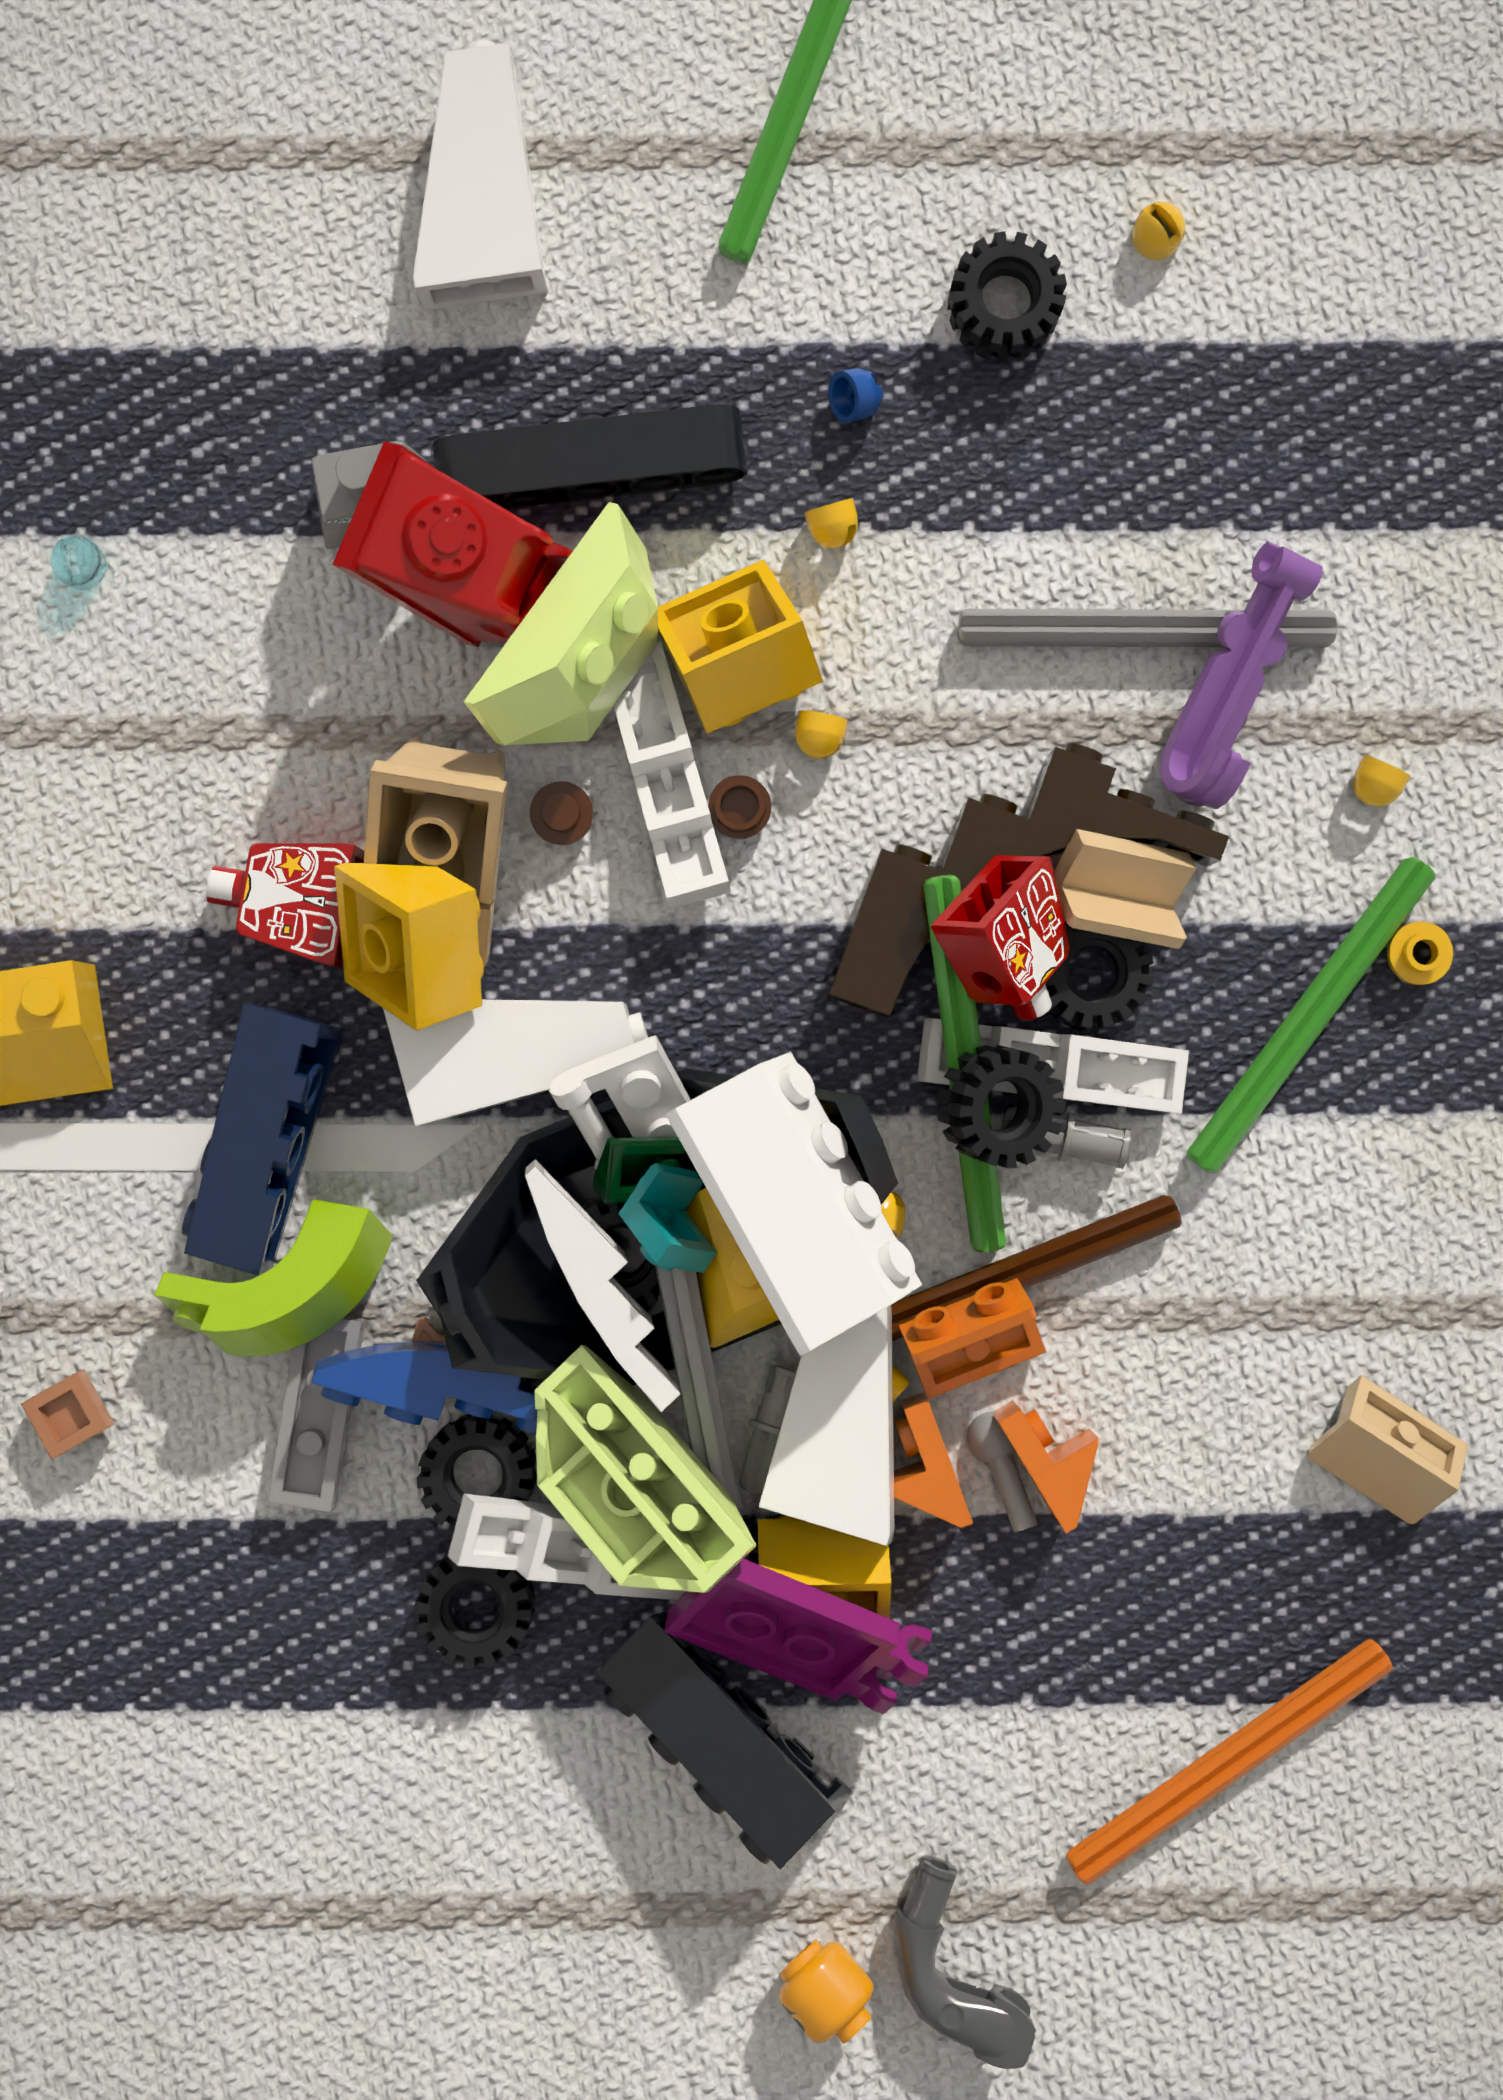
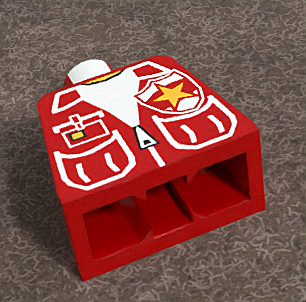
(287, 896)
(1006, 934)

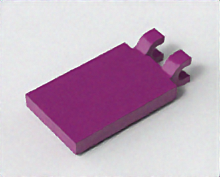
(801, 1635)

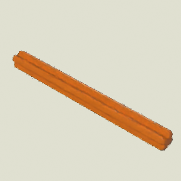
(1229, 1761)

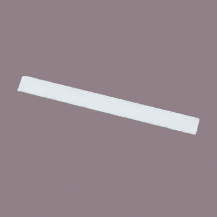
(182, 1146)

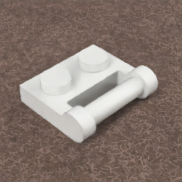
(639, 1085)

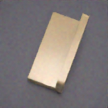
(1123, 888)
(1391, 1452)

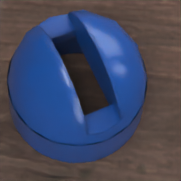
(854, 394)

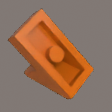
(1059, 1474)
(932, 1481)

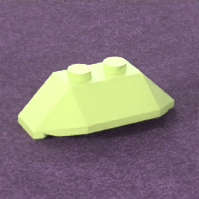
(575, 643)
(632, 1482)

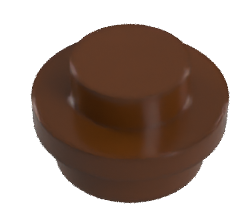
(739, 807)
(561, 813)

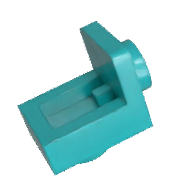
(660, 1222)

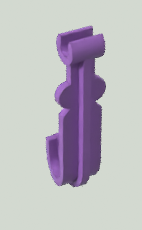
(1198, 753)

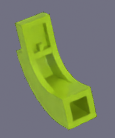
(298, 1297)

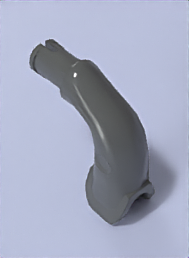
(987, 2021)

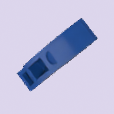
(416, 1379)

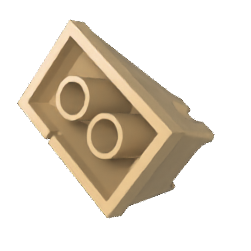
(441, 812)

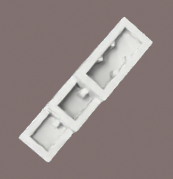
(669, 785)
(1087, 1066)
(589, 1263)
(534, 1543)

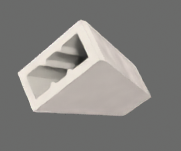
(479, 198)
(503, 1051)
(838, 1436)

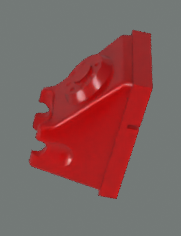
(446, 550)

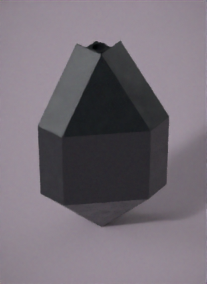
(501, 1284)

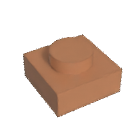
(67, 1414)

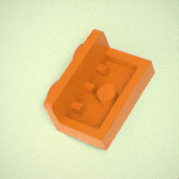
(972, 1337)

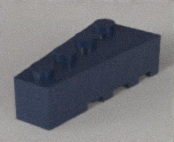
(260, 1137)

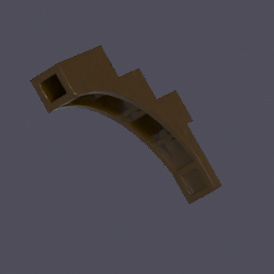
(1068, 797)

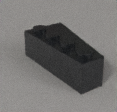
(721, 1741)

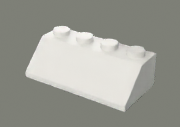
(795, 1201)

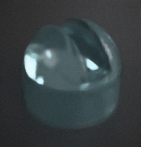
(89, 559)

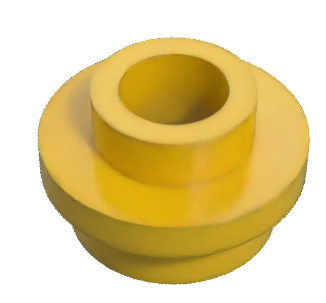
(1401, 953)

